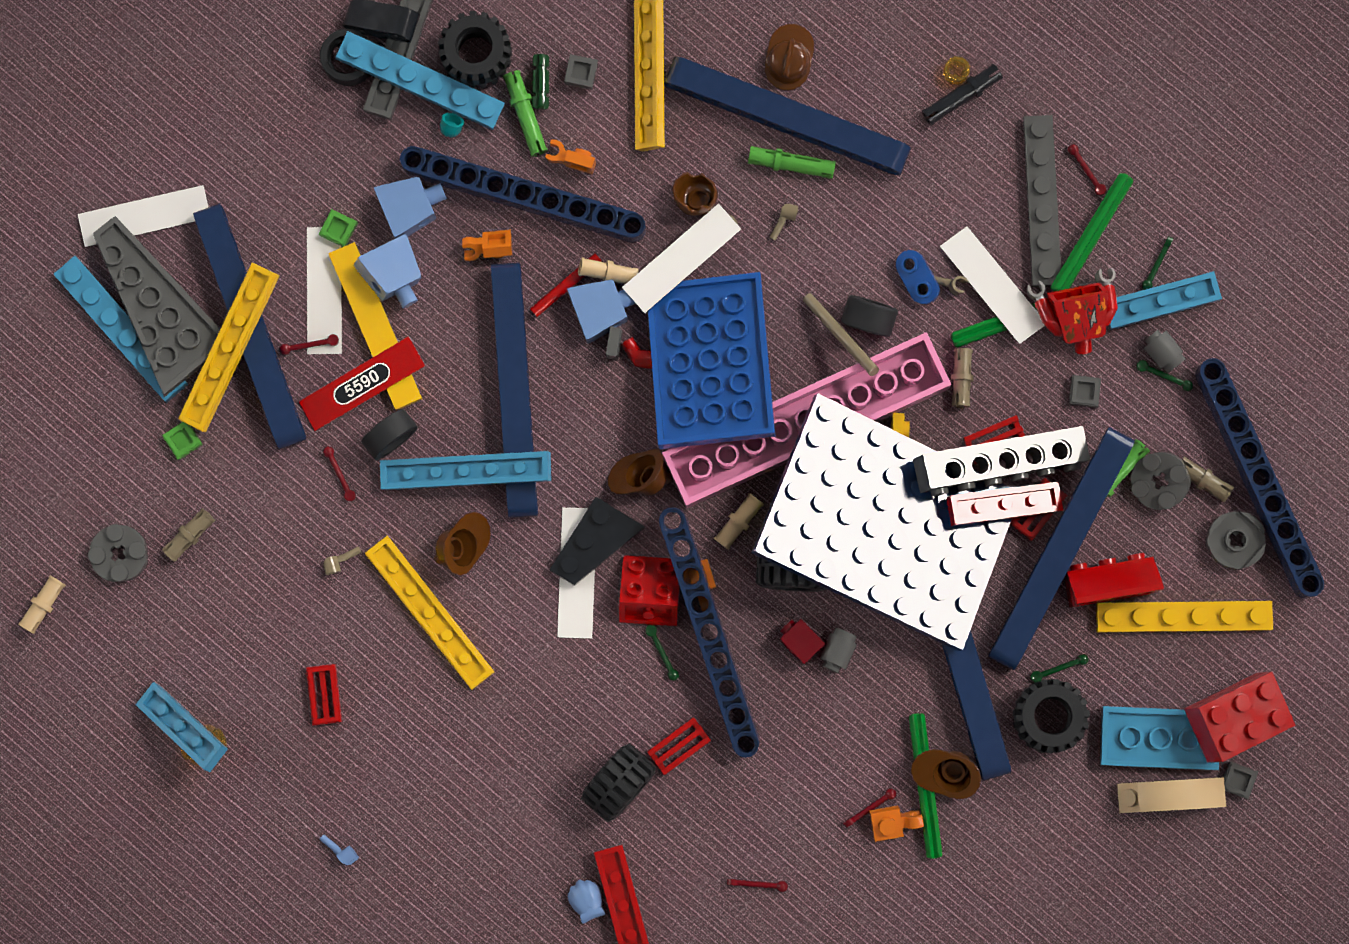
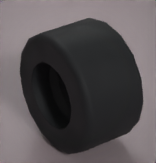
(869, 316)

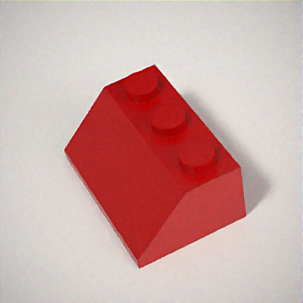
(1112, 580)

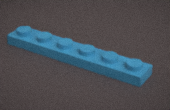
(419, 80)
(109, 318)
(465, 470)

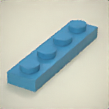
(1166, 300)
(181, 727)

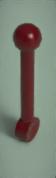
(1100, 189)
(332, 340)
(349, 494)
(889, 794)
(781, 886)

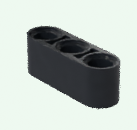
(381, 20)

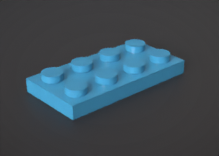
(1150, 739)

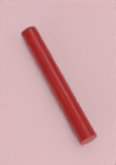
(559, 290)

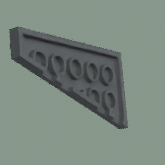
(165, 318)

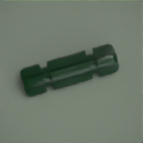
(540, 81)

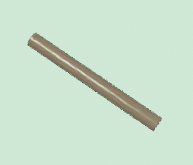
(841, 335)

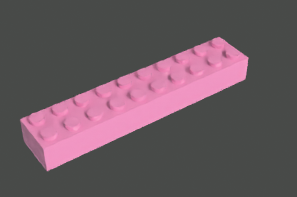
(904, 378)

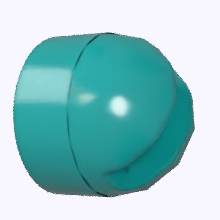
(451, 124)

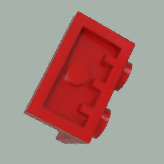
(648, 591)

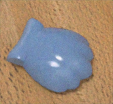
(586, 900)

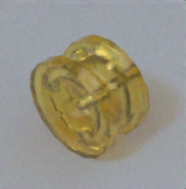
(958, 61)

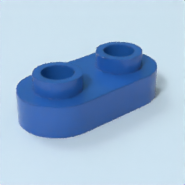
(917, 276)

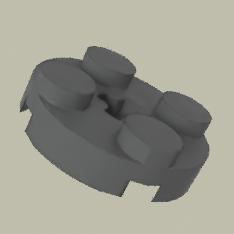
(1175, 473)
(114, 537)
(1219, 541)

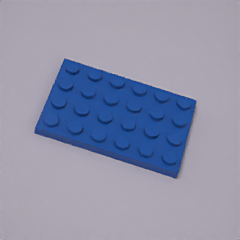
(711, 362)

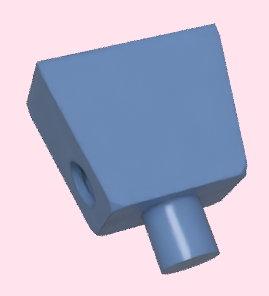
(408, 204)
(391, 270)
(599, 307)

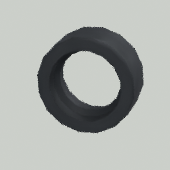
(325, 59)
(389, 434)

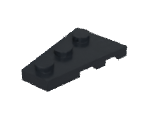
(594, 540)

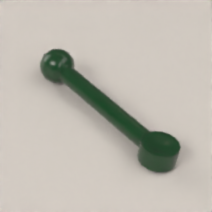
(1147, 284)
(1143, 366)
(651, 631)
(1037, 676)

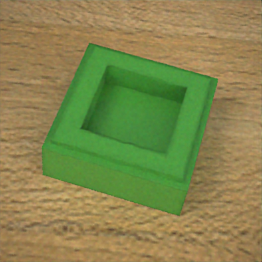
(338, 228)
(182, 440)

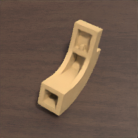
(1171, 795)

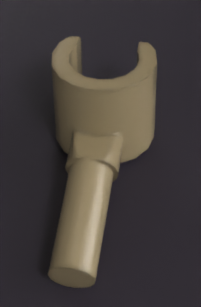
(787, 212)
(951, 283)
(332, 565)

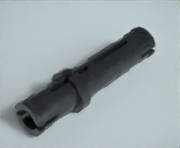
(962, 94)

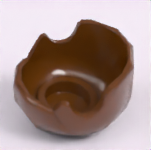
(694, 194)

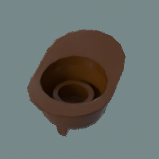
(789, 56)
(639, 473)
(463, 544)
(946, 773)

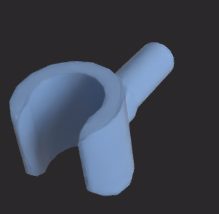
(346, 856)

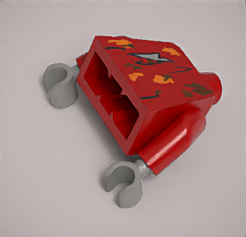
(1079, 311)

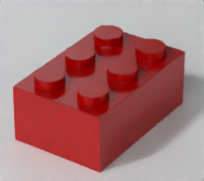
(1239, 717)

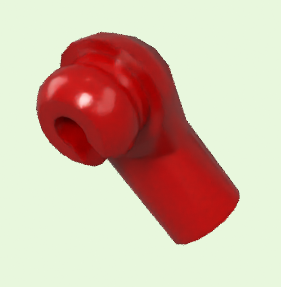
(638, 357)

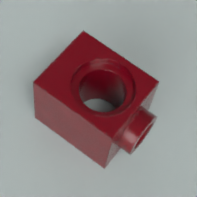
(800, 640)

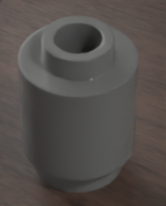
(1164, 350)
(838, 650)

